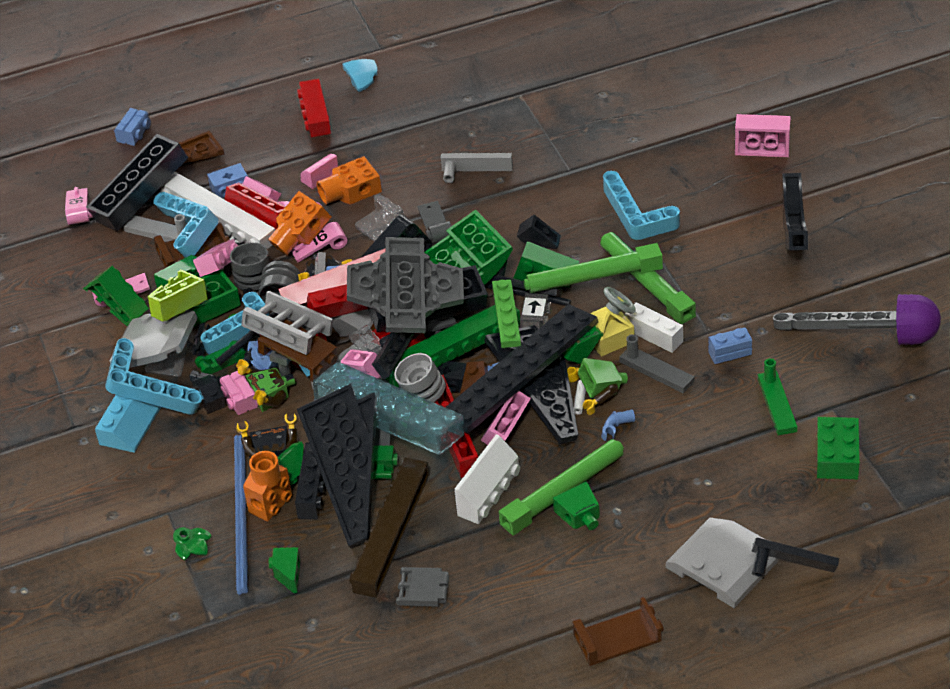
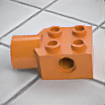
(350, 183)
(298, 223)
(266, 485)

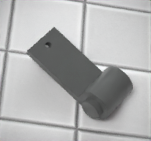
(434, 221)

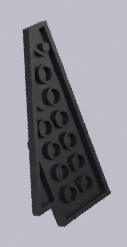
(548, 390)
(343, 444)

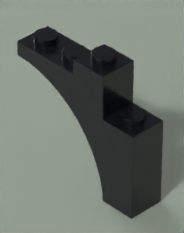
(793, 213)

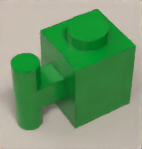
(384, 462)

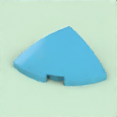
(361, 72)

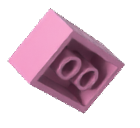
(762, 135)

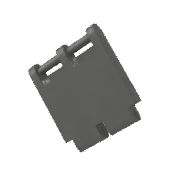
(422, 587)

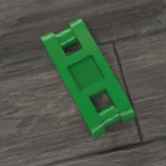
(208, 364)

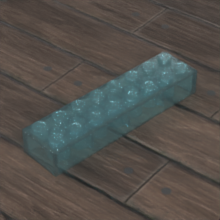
(397, 409)

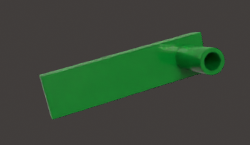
(776, 399)

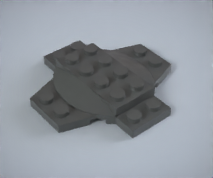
(405, 285)

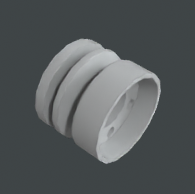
(420, 377)

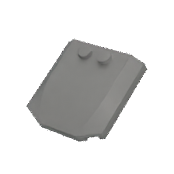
(156, 338)
(720, 559)

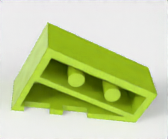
(177, 296)

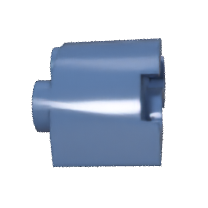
(260, 361)

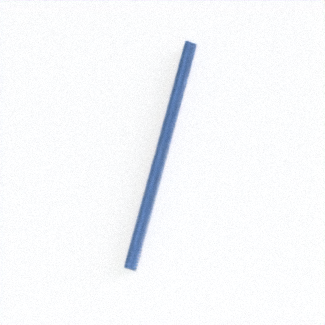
(240, 517)

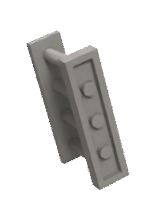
(282, 333)

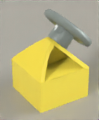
(613, 322)

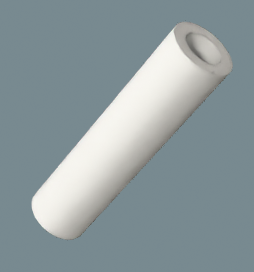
(579, 398)

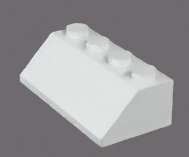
(486, 480)

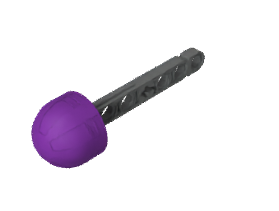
(915, 319)

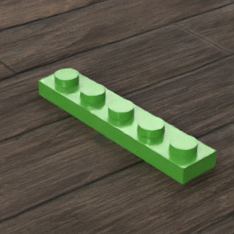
(506, 313)

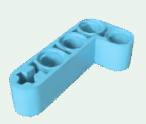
(231, 328)

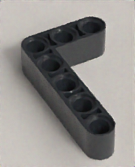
(399, 228)

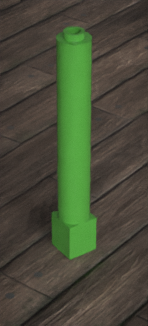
(645, 259)
(678, 304)
(520, 513)

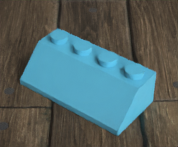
(125, 423)

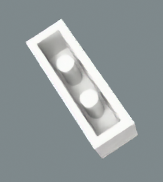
(656, 328)

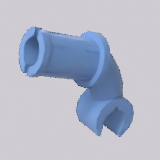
(616, 419)

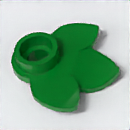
(192, 543)

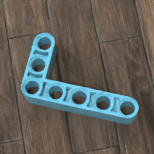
(199, 218)
(638, 224)
(145, 388)

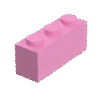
(214, 258)
(506, 417)

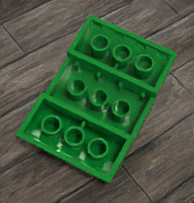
(472, 243)

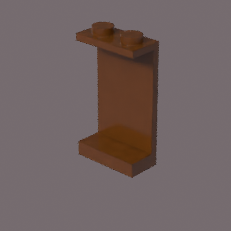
(170, 255)
(317, 360)
(618, 634)

